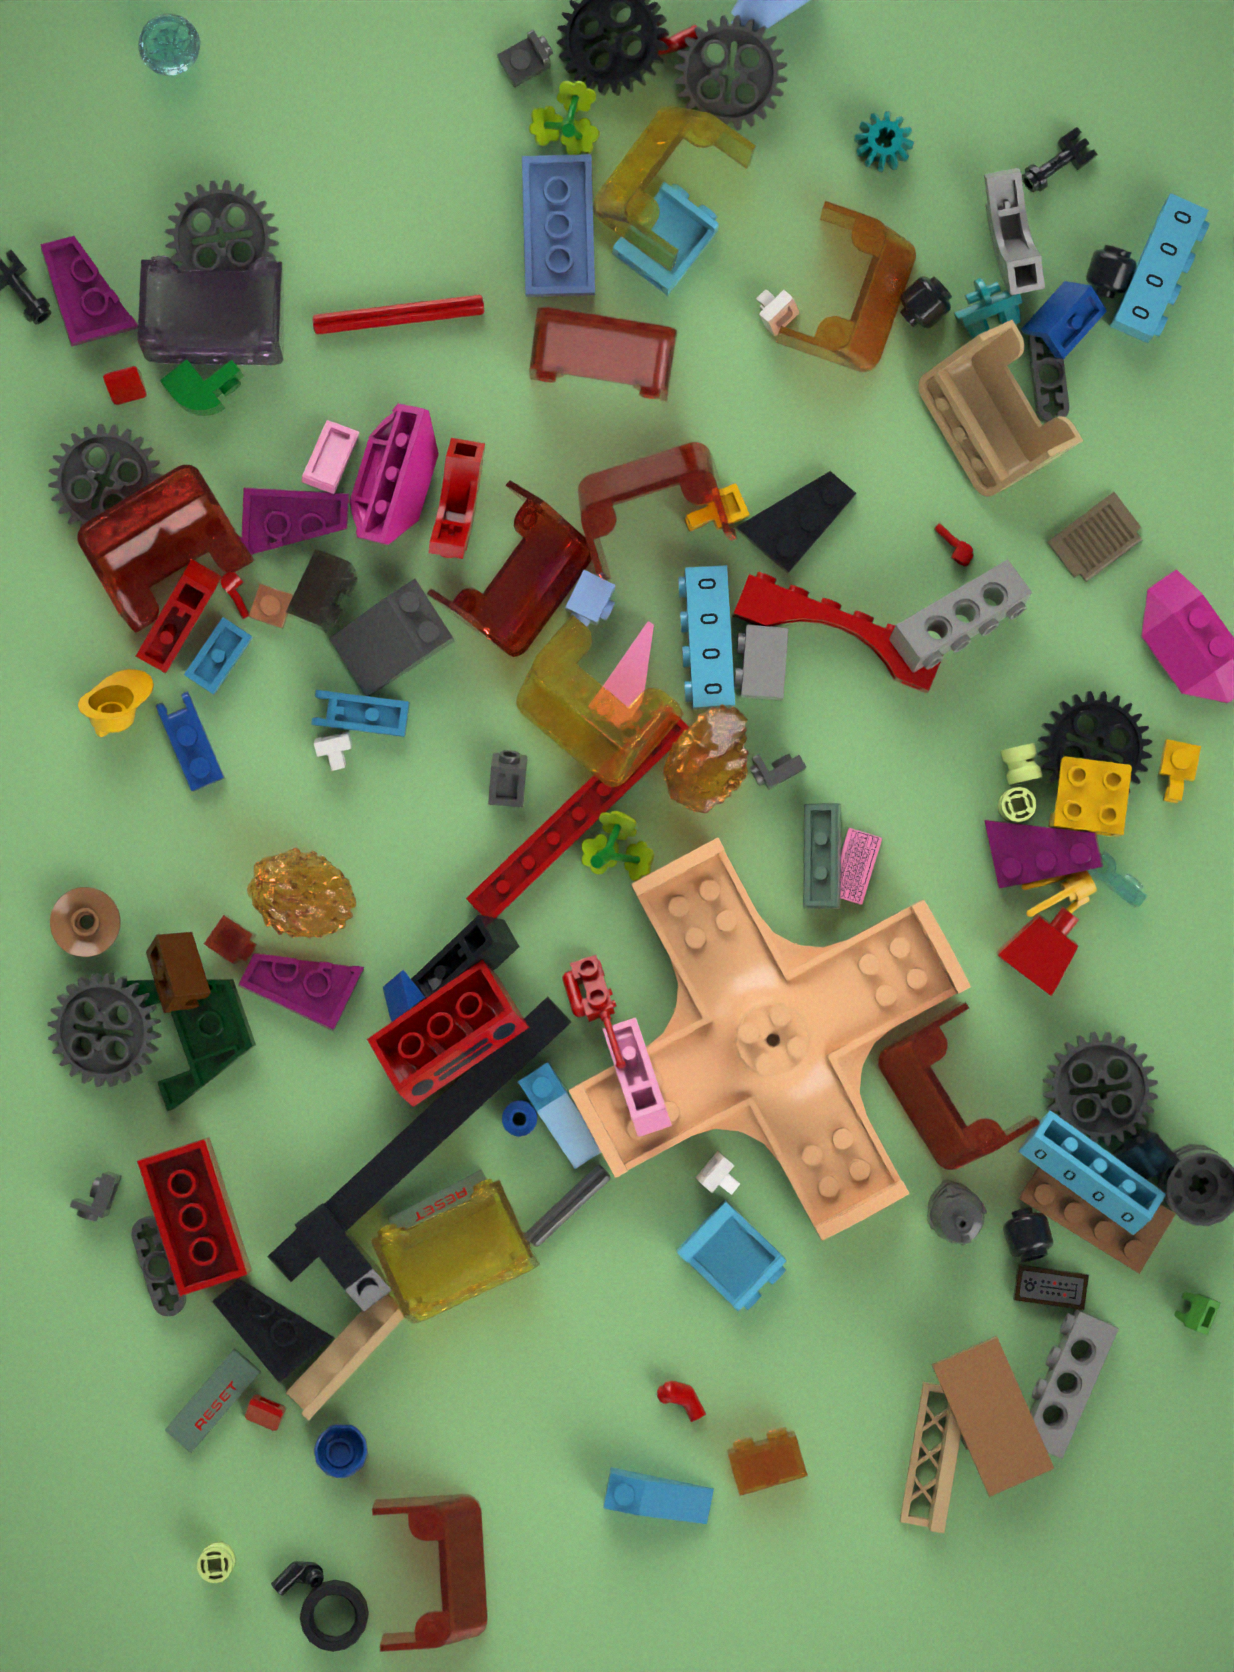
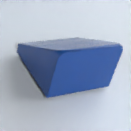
(401, 995)

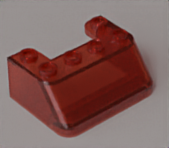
(155, 537)

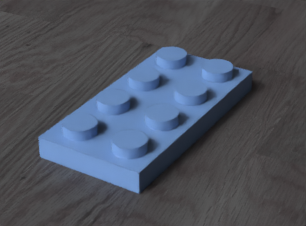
(558, 225)

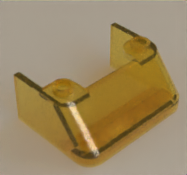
(622, 199)

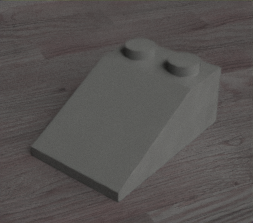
(391, 638)

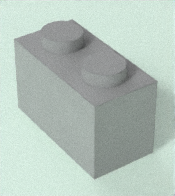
(763, 662)

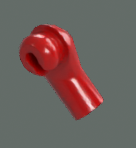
(677, 41)
(683, 1395)

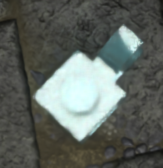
(1125, 887)

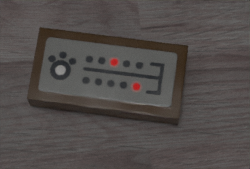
(1051, 1287)

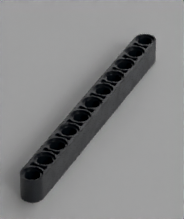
(427, 1132)

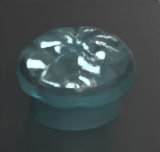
(169, 44)

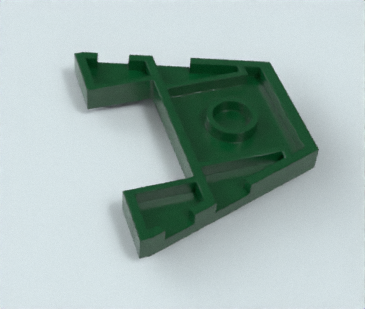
(210, 1035)

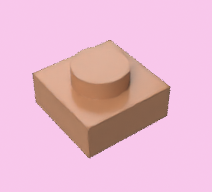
(270, 606)

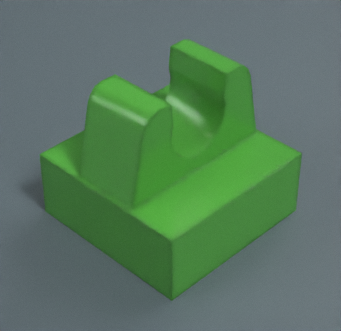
(1201, 1313)

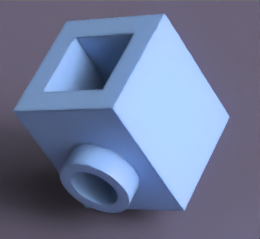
(591, 599)

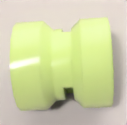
(1021, 764)
(1013, 809)
(219, 1556)

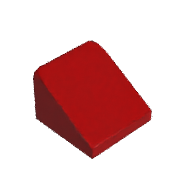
(125, 385)
(265, 1412)

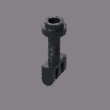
(1036, 177)
(36, 309)

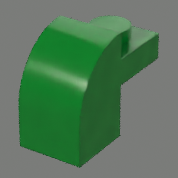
(201, 396)

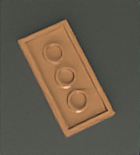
(992, 1416)

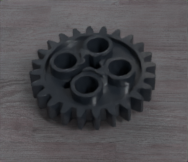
(621, 67)
(1106, 717)

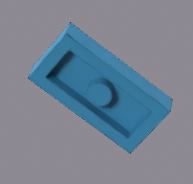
(218, 655)

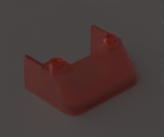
(603, 350)
(685, 465)
(529, 582)
(910, 1076)
(459, 1531)

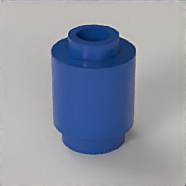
(524, 1107)

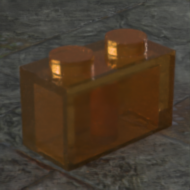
(766, 1461)

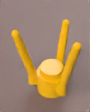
(1075, 887)

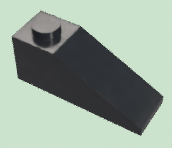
(481, 939)
(1146, 1154)
(344, 1257)

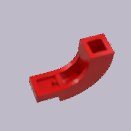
(457, 498)

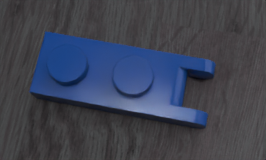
(191, 744)

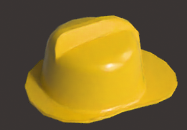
(114, 701)

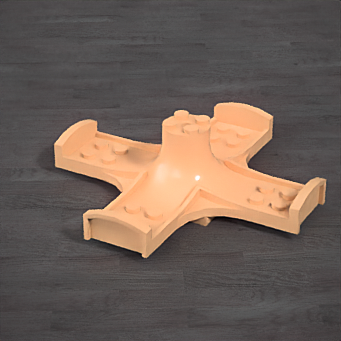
(774, 1036)

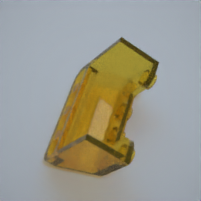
(587, 717)

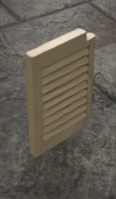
(1096, 538)

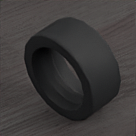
(324, 1641)

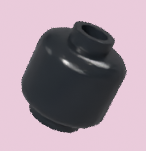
(1111, 271)
(925, 302)
(1028, 1235)

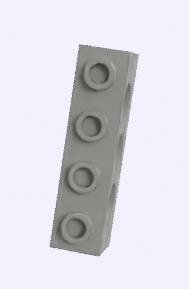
(999, 584)
(1085, 1370)

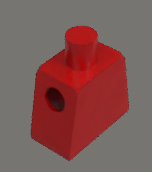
(1042, 949)

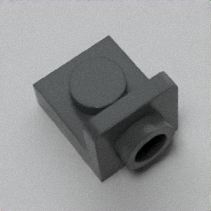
(526, 58)
(783, 769)
(507, 779)
(103, 1192)

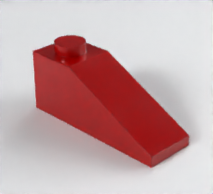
(178, 616)

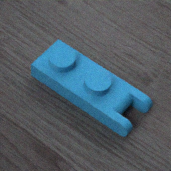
(363, 713)

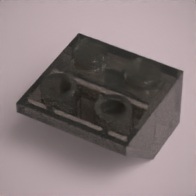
(322, 590)

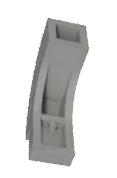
(1010, 233)

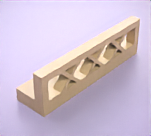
(345, 1355)
(944, 1468)

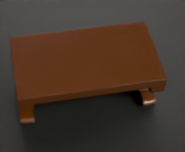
(177, 971)

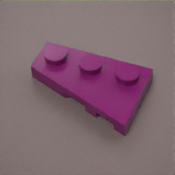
(83, 296)
(290, 516)
(1038, 853)
(304, 987)

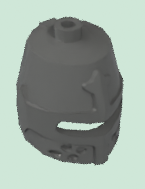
(955, 1213)

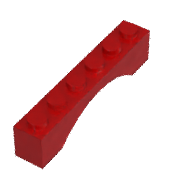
(771, 605)

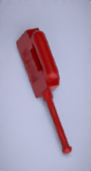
(597, 1001)

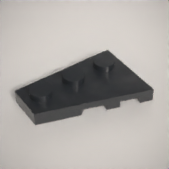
(798, 520)
(270, 1330)

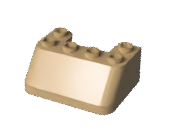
(989, 415)

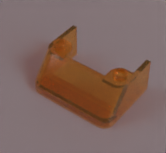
(862, 339)

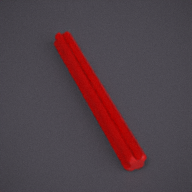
(398, 314)

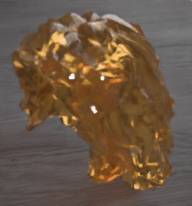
(708, 760)
(301, 894)

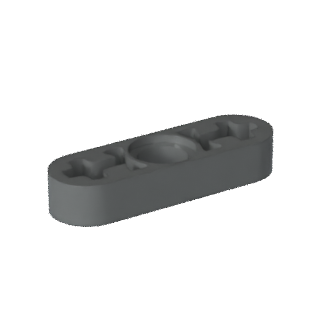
(1060, 399)
(155, 1294)

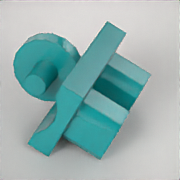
(1002, 304)

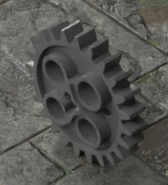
(761, 77)
(216, 205)
(76, 466)
(1096, 1057)
(102, 1060)

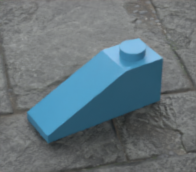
(560, 1114)
(657, 1497)

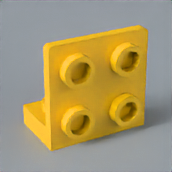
(1092, 796)

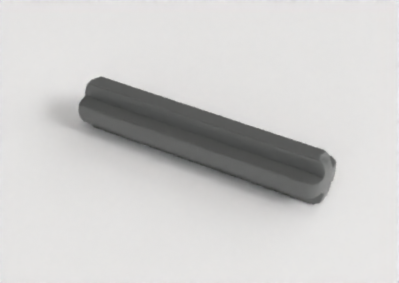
(568, 1205)

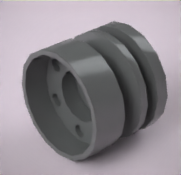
(1214, 1198)

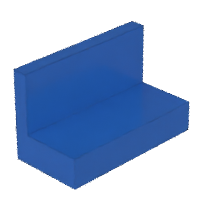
(1066, 317)

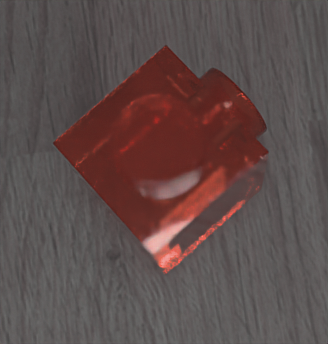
(231, 940)

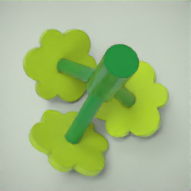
(577, 135)
(603, 853)

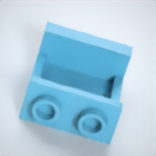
(681, 226)
(732, 1256)

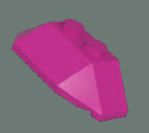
(394, 475)
(1189, 639)

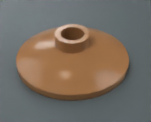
(67, 917)

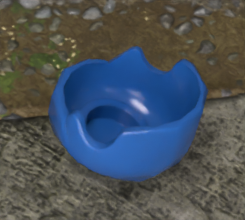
(341, 1451)

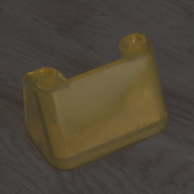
(455, 1253)

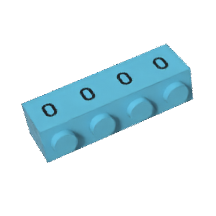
(1159, 268)
(708, 637)
(1092, 1173)

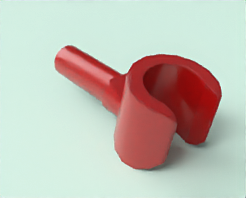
(963, 553)
(230, 582)

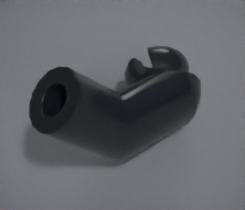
(299, 1572)

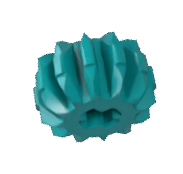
(887, 128)

